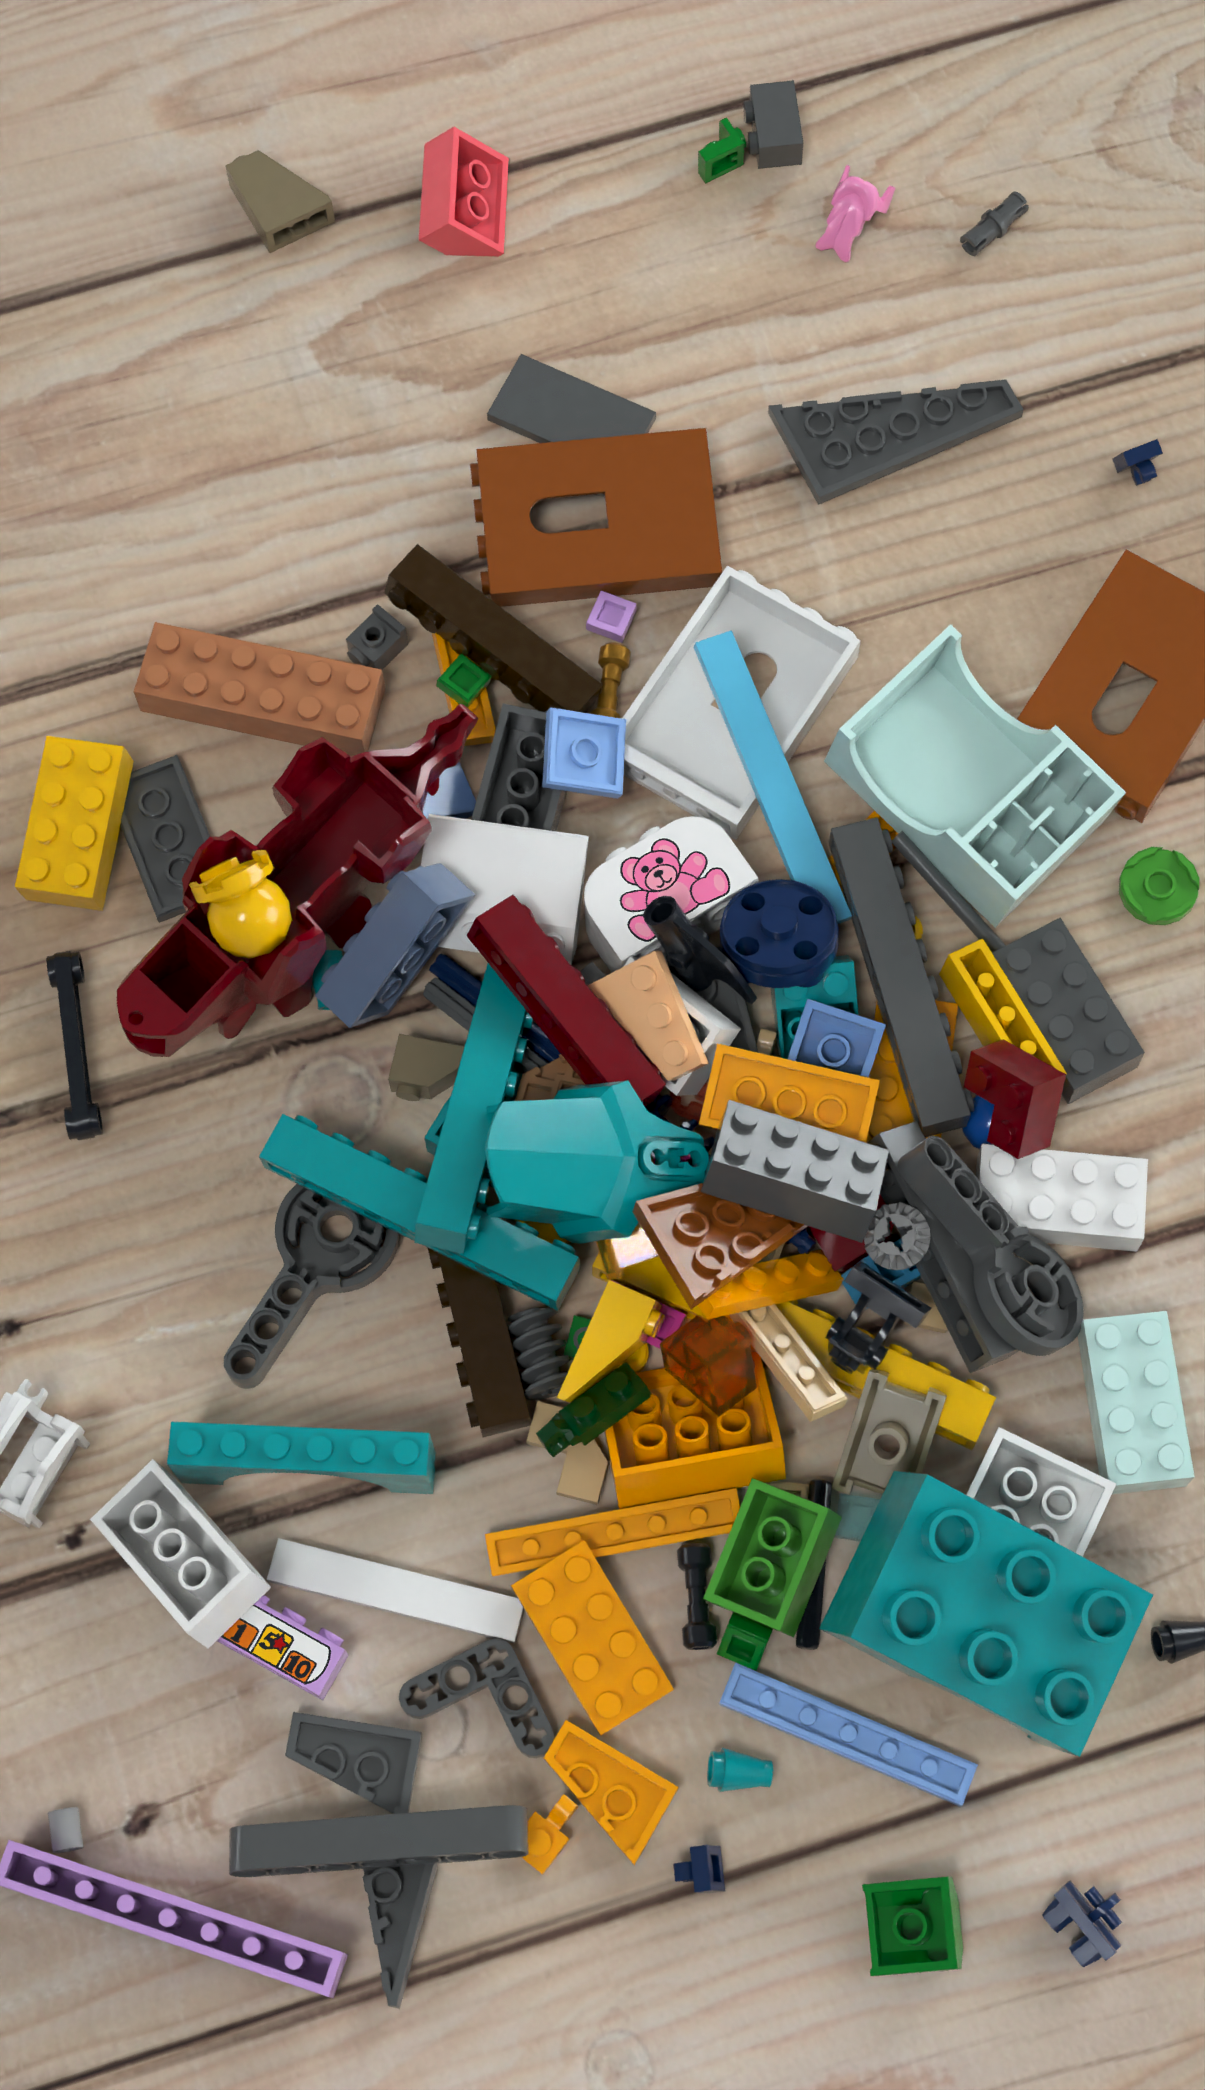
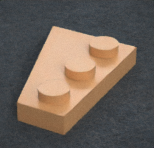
(652, 1011)

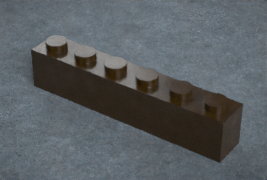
(488, 635)
(485, 1347)

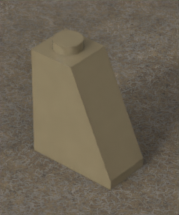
(277, 200)

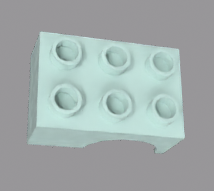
(970, 781)

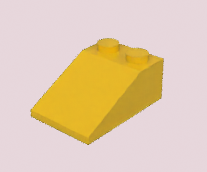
(614, 1334)

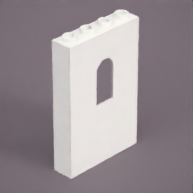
(681, 741)

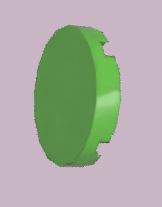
(1158, 886)

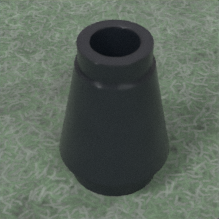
(1177, 1640)

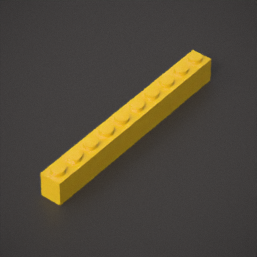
(965, 1404)

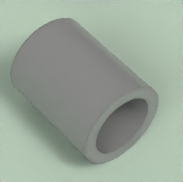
(65, 1830)

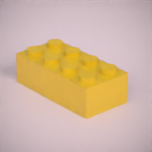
(74, 823)

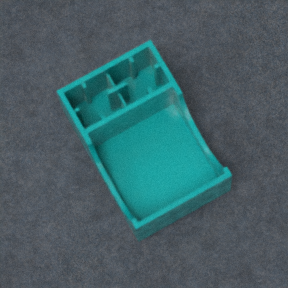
(987, 1610)

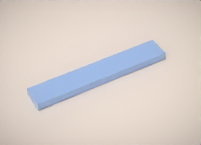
(848, 1734)

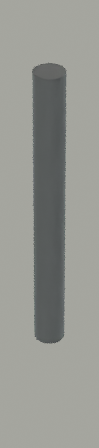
(946, 891)

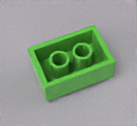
(772, 1557)

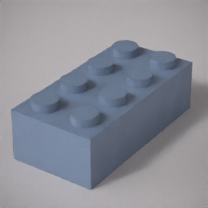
(393, 944)

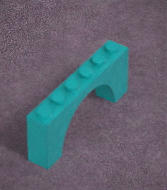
(220, 1451)

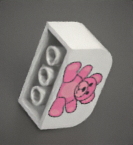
(682, 860)

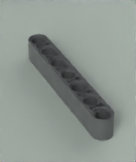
(378, 1841)

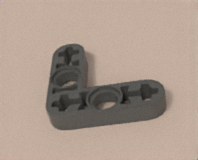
(497, 1683)

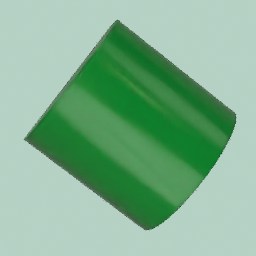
(744, 1641)

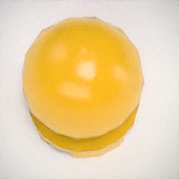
(245, 908)

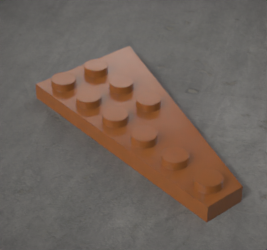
(708, 1238)

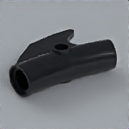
(690, 951)

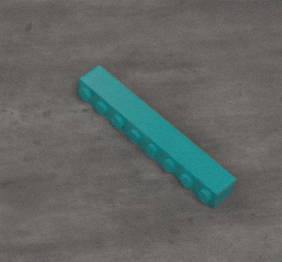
(482, 1080)
(393, 1200)

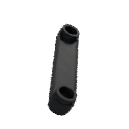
(83, 1117)

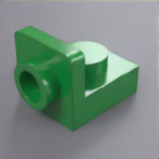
(722, 155)

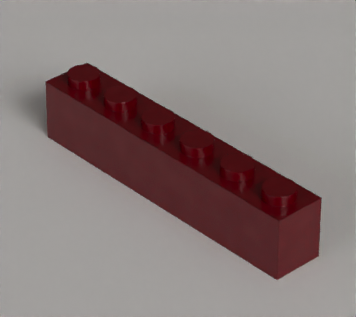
(561, 1000)

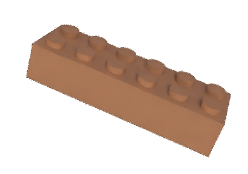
(259, 689)

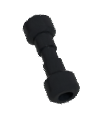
(698, 1632)

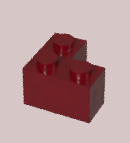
(1023, 1095)

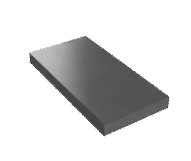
(560, 407)
(162, 832)

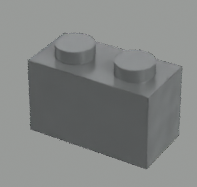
(775, 124)

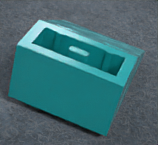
(835, 990)

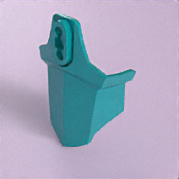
(586, 1160)

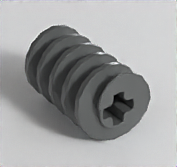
(538, 1352)

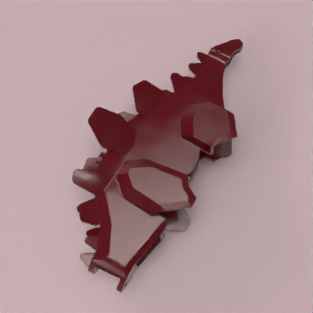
(342, 829)

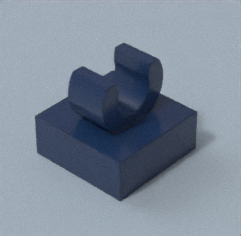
(1139, 461)
(703, 1869)

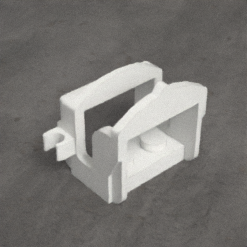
(41, 1458)

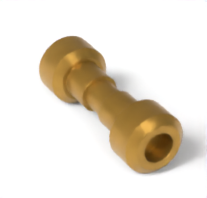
(613, 660)

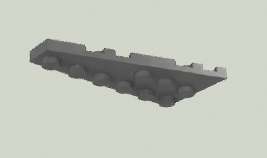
(880, 433)

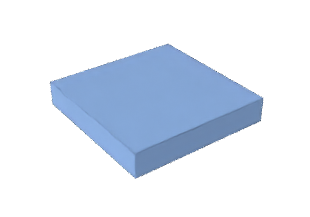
(584, 753)

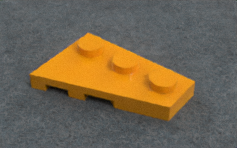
(612, 1787)

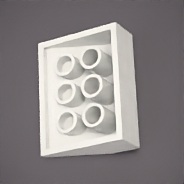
(505, 860)
(1041, 1490)

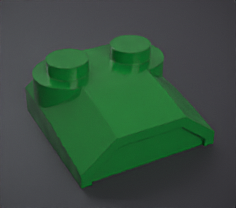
(914, 1926)

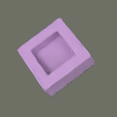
(611, 616)

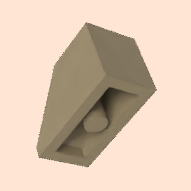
(423, 1067)

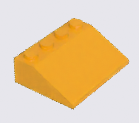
(683, 1449)

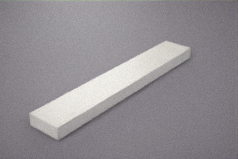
(395, 1590)

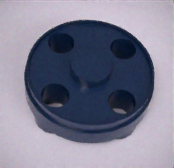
(780, 934)

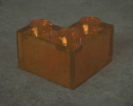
(712, 1361)

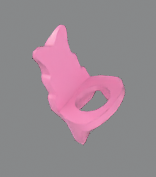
(853, 205)

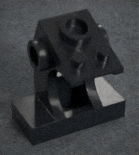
(853, 1348)

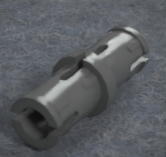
(994, 223)

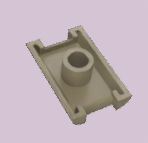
(891, 1411)

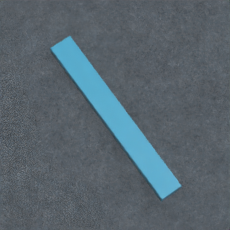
(768, 768)

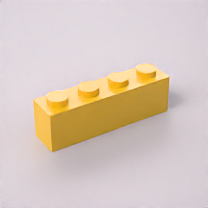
(992, 1002)

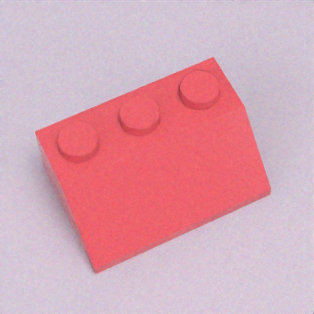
(463, 196)

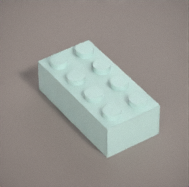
(1135, 1402)

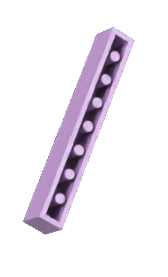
(172, 1919)

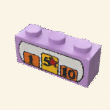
(287, 1647)

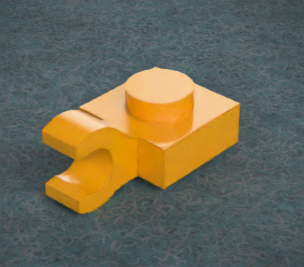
(545, 1837)

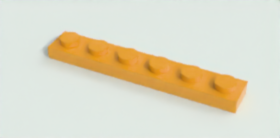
(614, 1531)

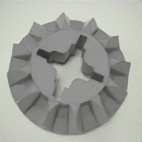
(914, 1242)

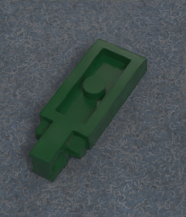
(594, 1410)

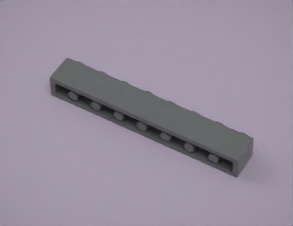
(899, 977)

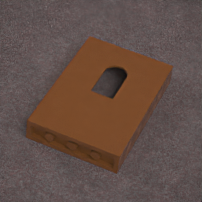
(656, 508)
(1157, 629)

